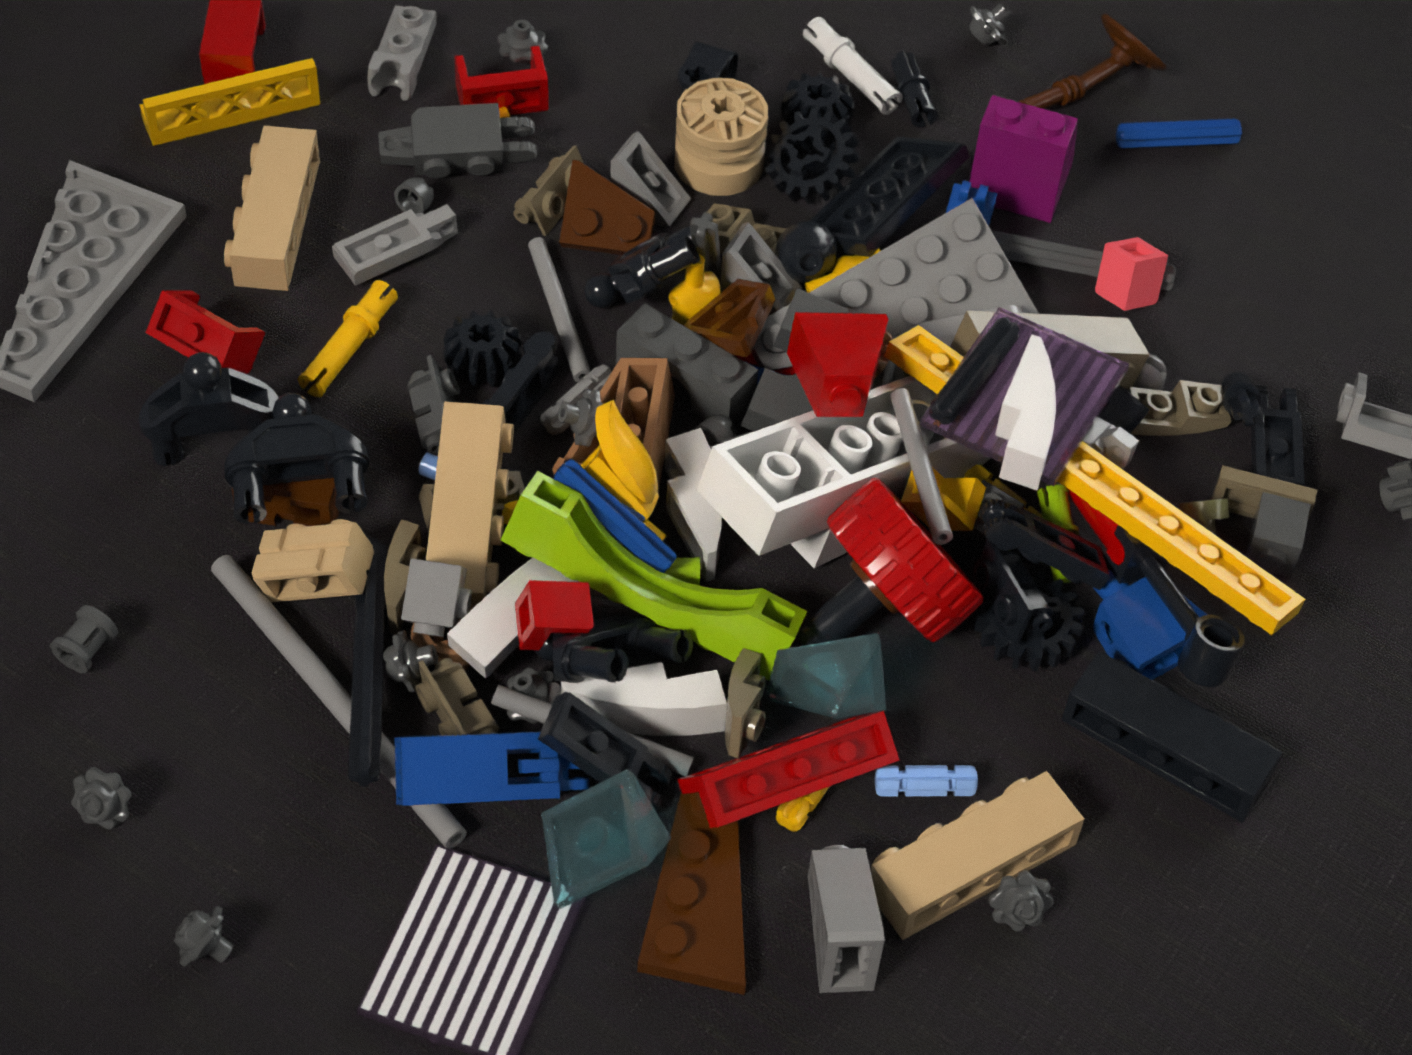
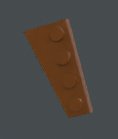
(697, 905)

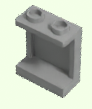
(1371, 423)

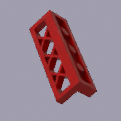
(792, 768)

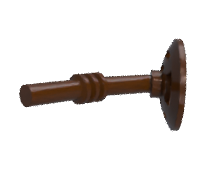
(1125, 51)

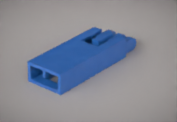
(476, 769)

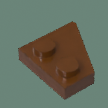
(602, 214)
(735, 316)

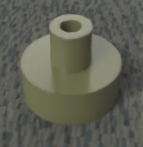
(1206, 512)

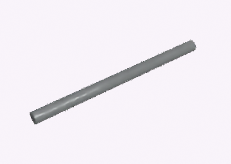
(322, 683)

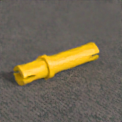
(358, 324)

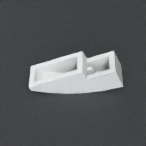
(1028, 417)
(689, 511)
(490, 628)
(656, 705)

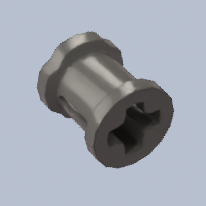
(84, 638)

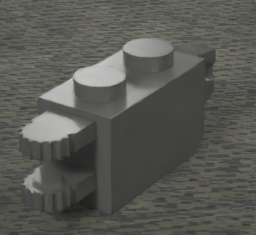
(457, 141)

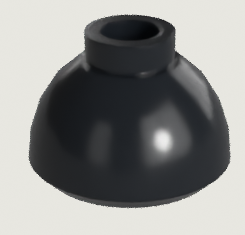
(807, 251)

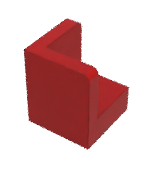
(551, 608)

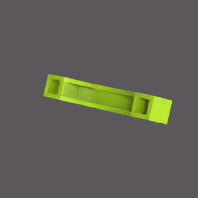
(563, 532)

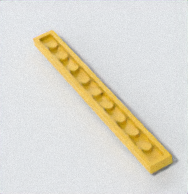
(1133, 506)

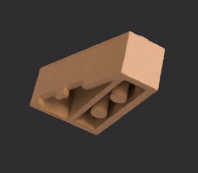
(645, 401)

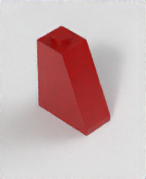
(837, 359)

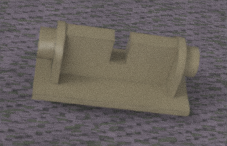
(548, 201)
(445, 692)

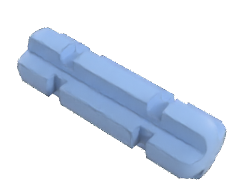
(926, 780)

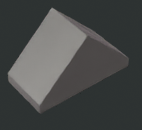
(647, 179)
(753, 260)

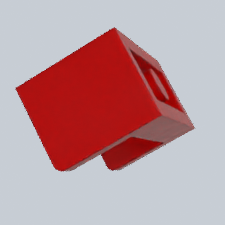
(230, 38)
(516, 90)
(193, 329)

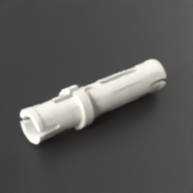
(840, 55)

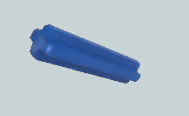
(1178, 133)
(617, 517)

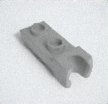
(401, 50)

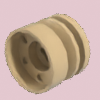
(720, 136)

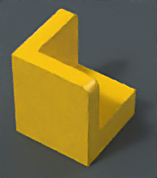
(959, 496)

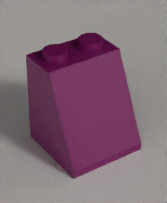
(1024, 156)

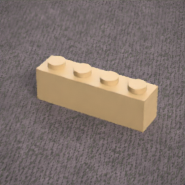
(273, 208)
(468, 492)
(973, 853)

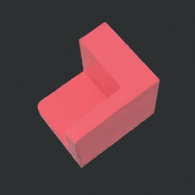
(1131, 273)

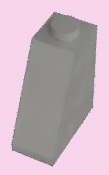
(844, 919)

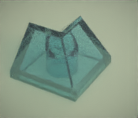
(831, 677)
(600, 837)

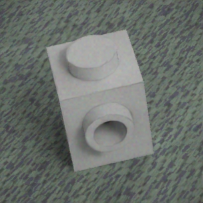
(435, 596)

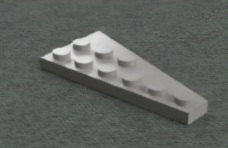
(82, 267)
(919, 279)

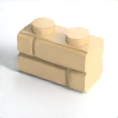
(313, 561)

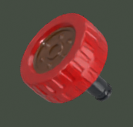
(894, 569)

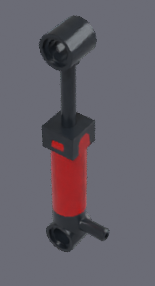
(1210, 639)

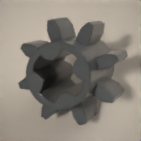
(1397, 489)

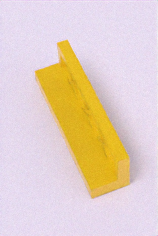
(231, 102)

